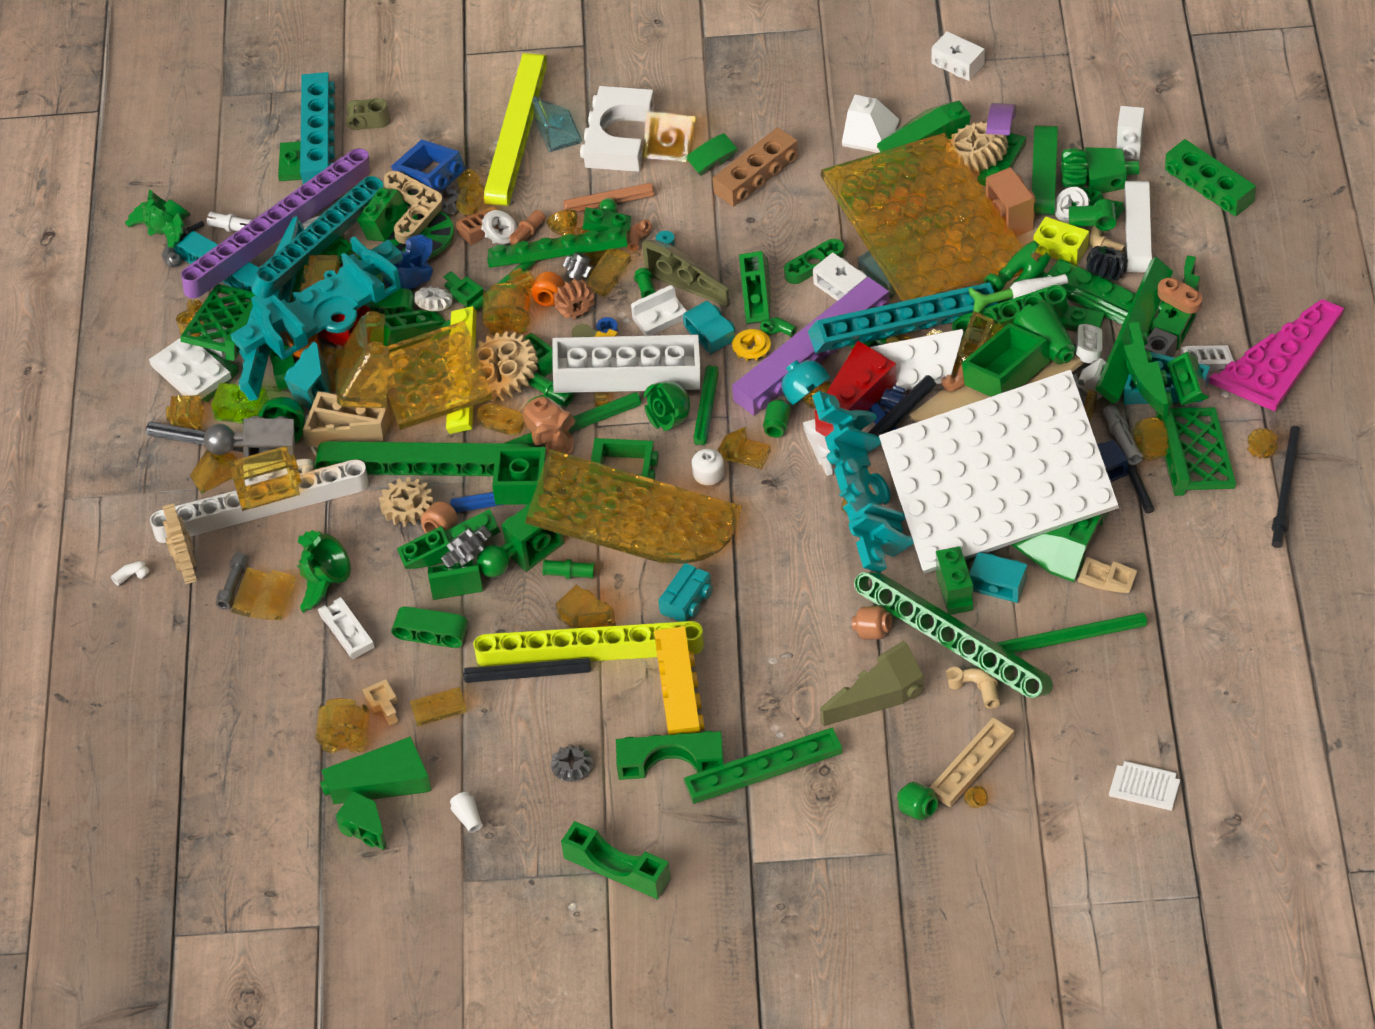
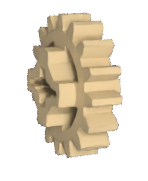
(405, 501)

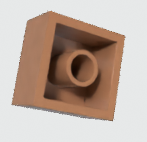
(1012, 200)

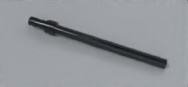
(1280, 523)

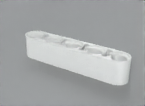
(1137, 226)

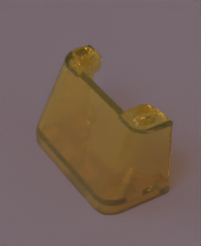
(363, 365)

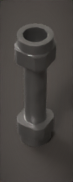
(225, 597)

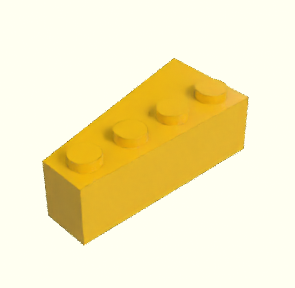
(678, 681)

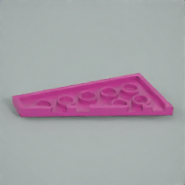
(1277, 362)

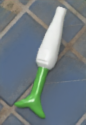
(1017, 289)

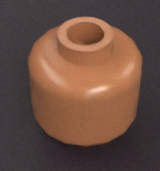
(439, 515)
(872, 622)

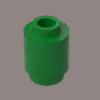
(776, 418)

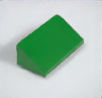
(1188, 379)

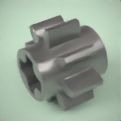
(578, 266)

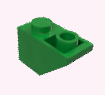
(360, 819)

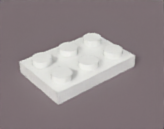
(190, 369)

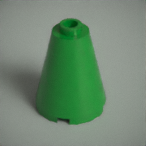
(1045, 322)

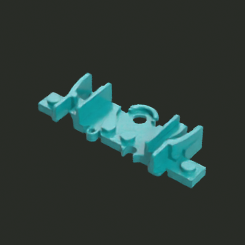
(318, 303)
(849, 449)

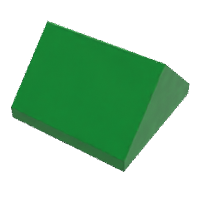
(454, 580)

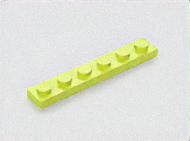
(463, 419)

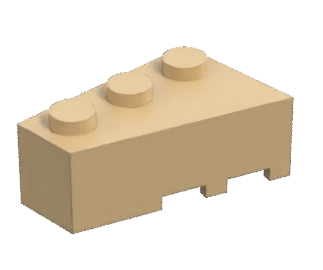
(344, 424)

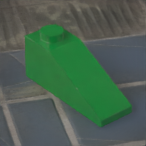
(755, 286)
(410, 324)

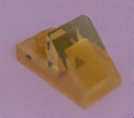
(741, 450)

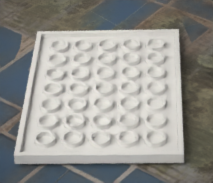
(999, 470)

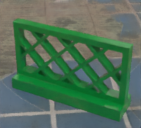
(204, 313)
(1175, 456)

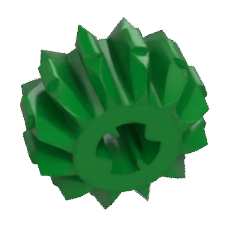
(1073, 167)

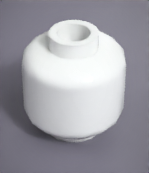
(708, 467)

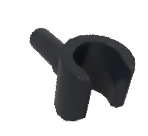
(186, 231)

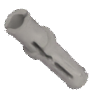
(1119, 428)

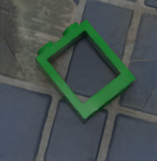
(627, 449)

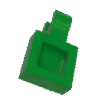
(463, 290)

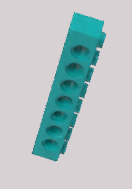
(894, 319)

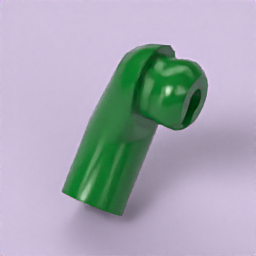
(778, 325)

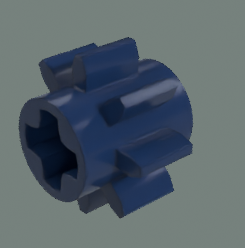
(892, 397)

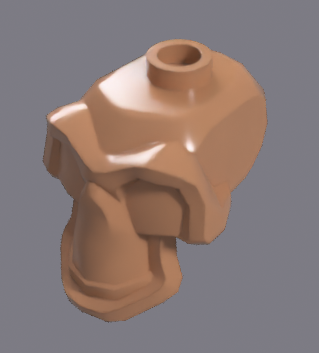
(549, 424)

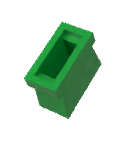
(954, 580)

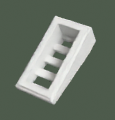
(1208, 351)

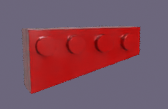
(860, 382)

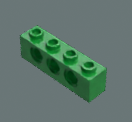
(1210, 177)

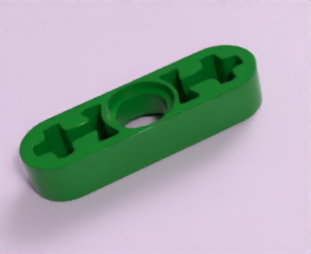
(801, 273)

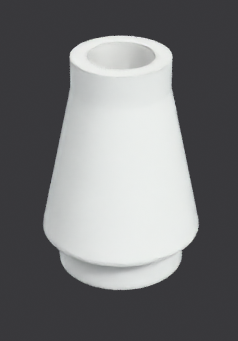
(466, 811)

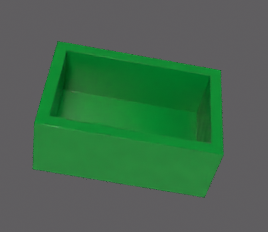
(1005, 361)

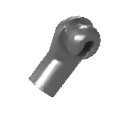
(170, 256)

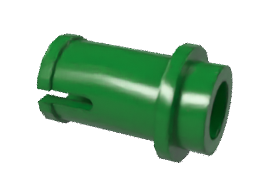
(643, 278)

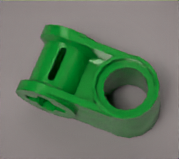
(280, 368)

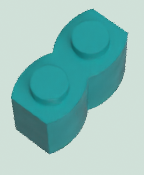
(710, 326)

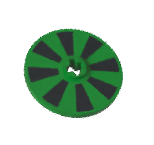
(439, 230)

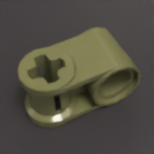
(369, 113)

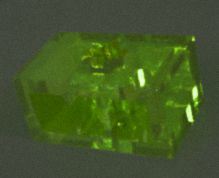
(233, 405)

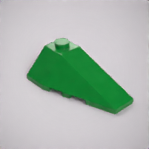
(931, 122)

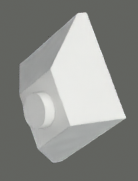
(868, 124)

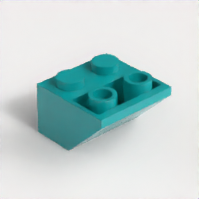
(308, 376)

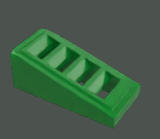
(544, 355)

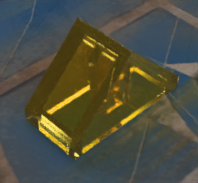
(212, 471)

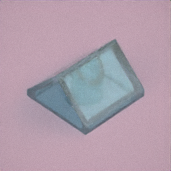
(555, 125)

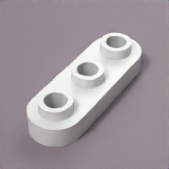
(1088, 343)

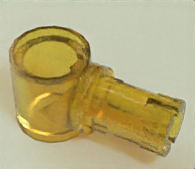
(185, 317)

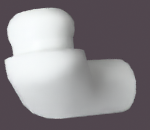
(128, 570)

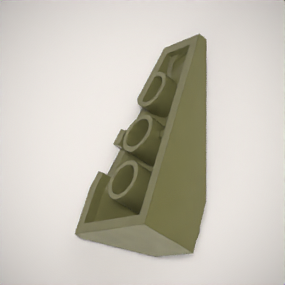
(678, 269)
(884, 686)

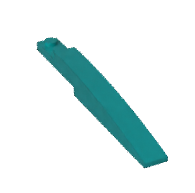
(256, 360)

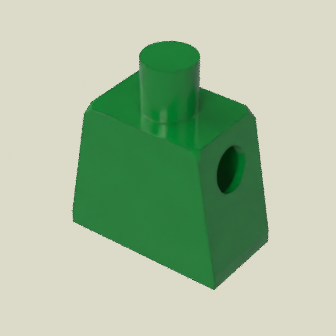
(1108, 169)

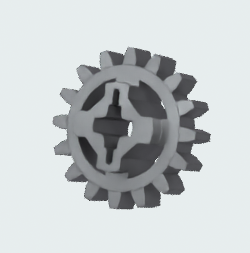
(466, 546)

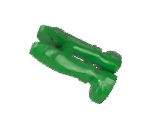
(1020, 260)

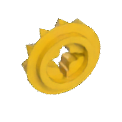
(746, 338)

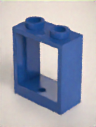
(422, 155)

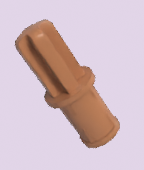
(527, 227)

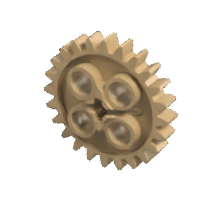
(515, 363)
(179, 543)

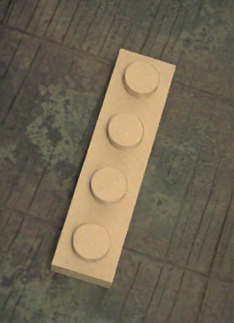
(972, 761)

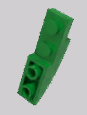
(1145, 373)
(430, 547)

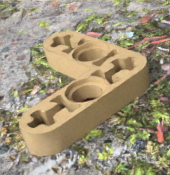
(419, 204)

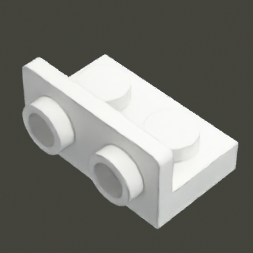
(657, 311)

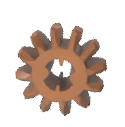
(574, 298)

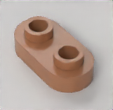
(1178, 293)

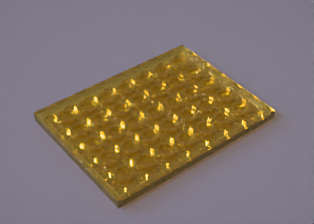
(923, 217)

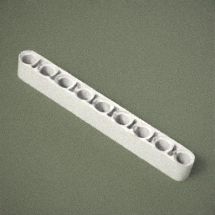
(226, 511)

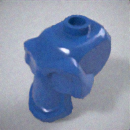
(414, 267)

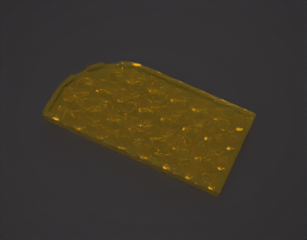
(629, 511)

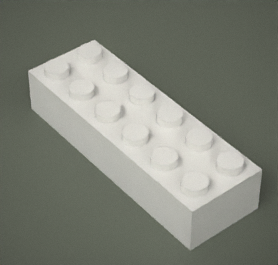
(624, 363)

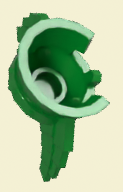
(160, 218)
(321, 564)

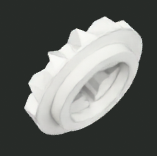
(1064, 200)
(503, 221)
(433, 299)

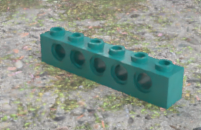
(316, 124)

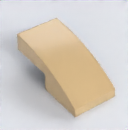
(1105, 577)

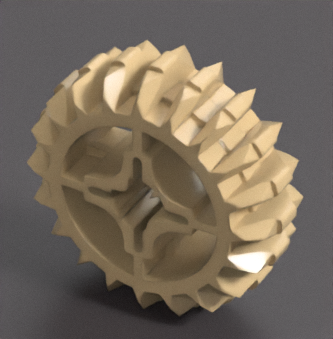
(978, 148)

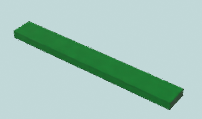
(1143, 310)

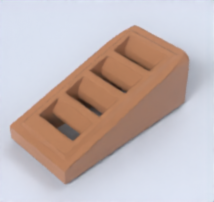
(469, 229)

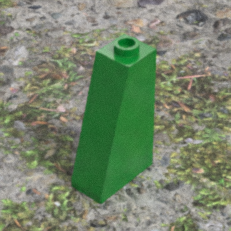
(378, 774)

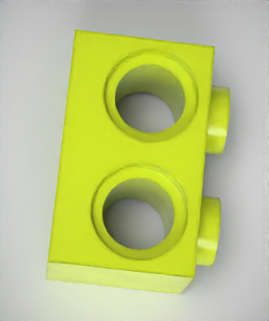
(1061, 240)

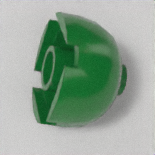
(667, 404)
(287, 408)

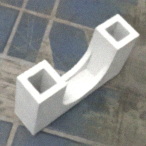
(611, 106)

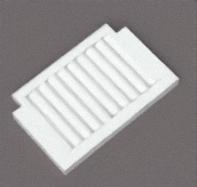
(1145, 785)

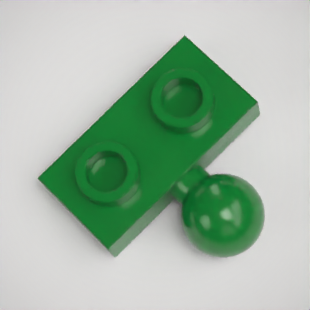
(605, 217)

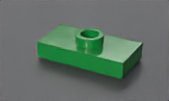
(289, 161)
(1076, 316)

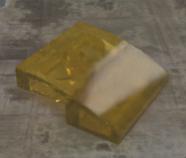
(263, 594)

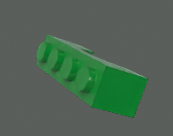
(639, 754)
(642, 872)

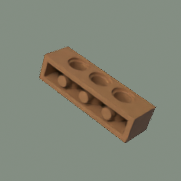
(755, 167)

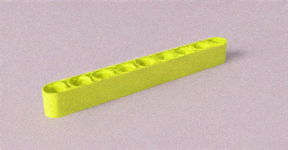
(515, 130)
(604, 642)

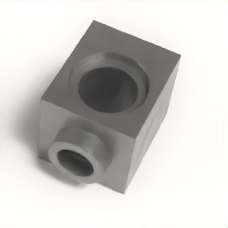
(1161, 343)

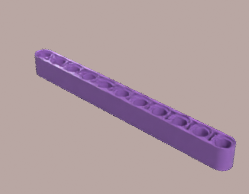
(272, 224)

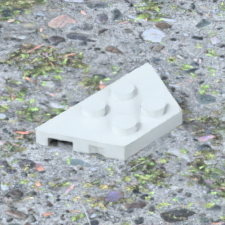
(923, 356)

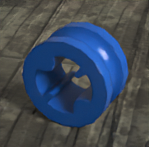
(607, 323)

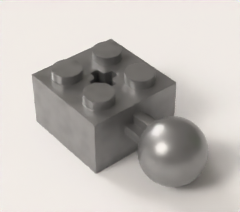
(257, 436)

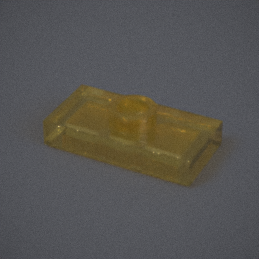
(438, 706)

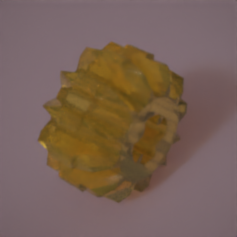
(1151, 438)

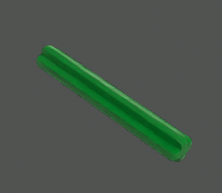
(706, 405)

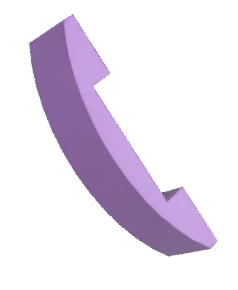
(1000, 118)

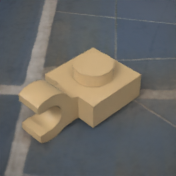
(382, 698)

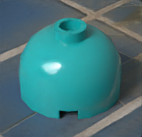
(802, 379)

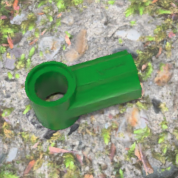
(1100, 215)

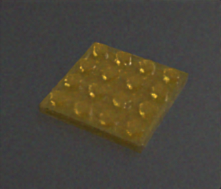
(435, 375)

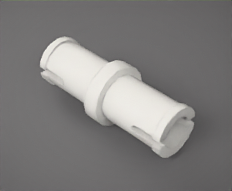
(228, 222)

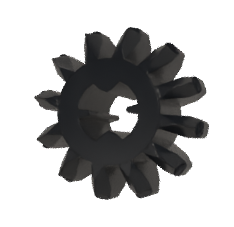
(1106, 262)

